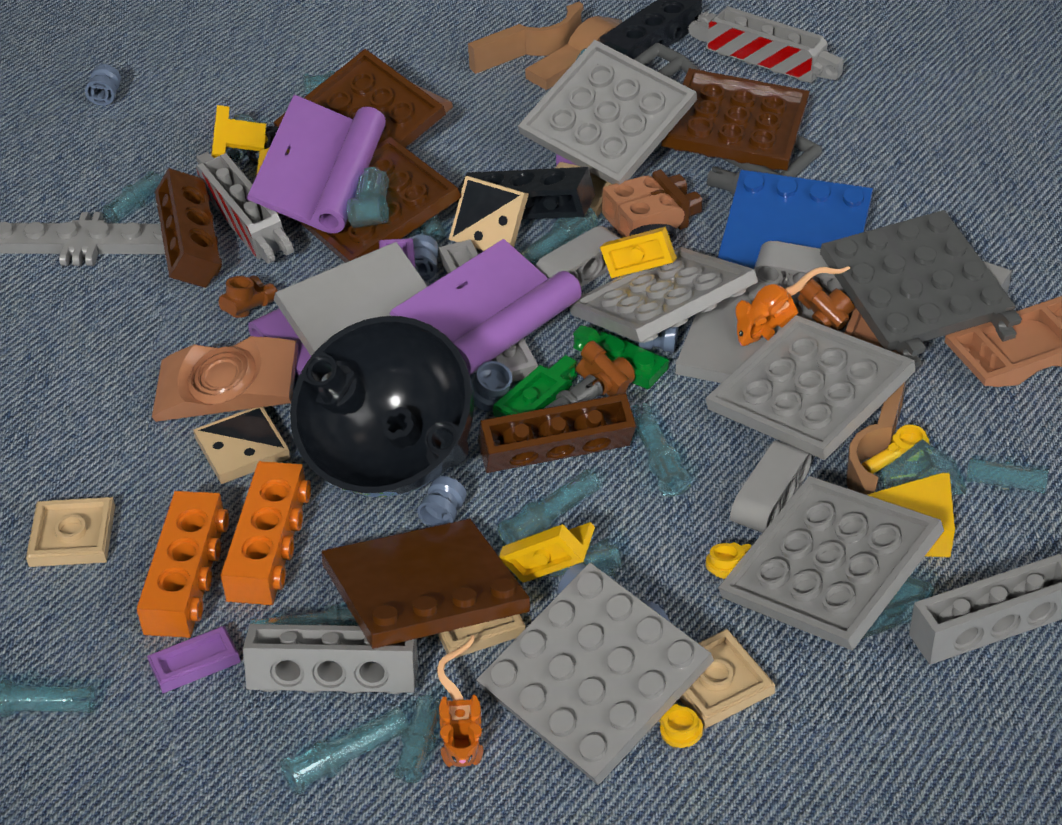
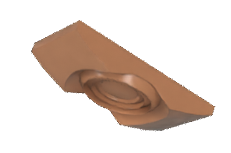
(1015, 360)
(226, 378)

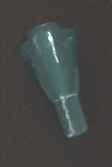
(602, 555)

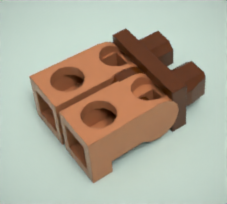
(649, 201)

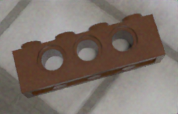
(187, 228)
(556, 433)

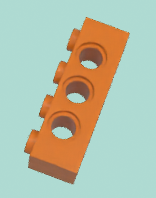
(265, 533)
(182, 564)

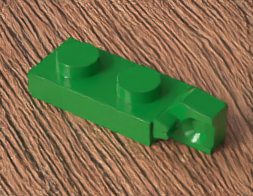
(646, 365)
(537, 388)

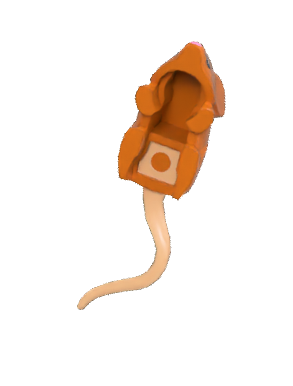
(772, 308)
(459, 720)

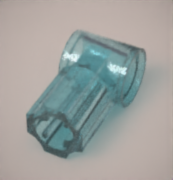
(370, 201)

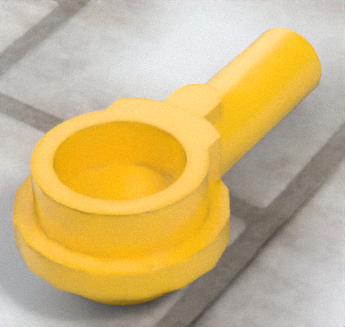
(901, 442)
(725, 557)
(680, 727)

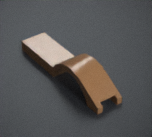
(522, 41)
(552, 67)
(871, 442)

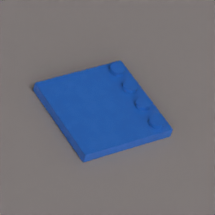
(790, 212)

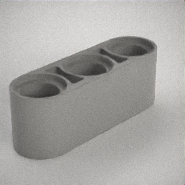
(579, 256)
(787, 263)
(770, 486)

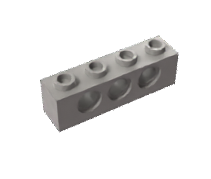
(988, 610)
(312, 649)

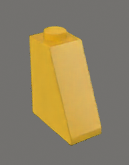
(930, 497)

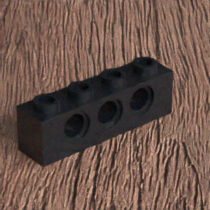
(657, 23)
(550, 191)

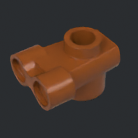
(245, 294)
(829, 309)
(612, 375)

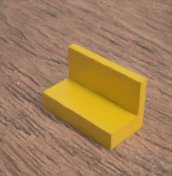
(547, 551)

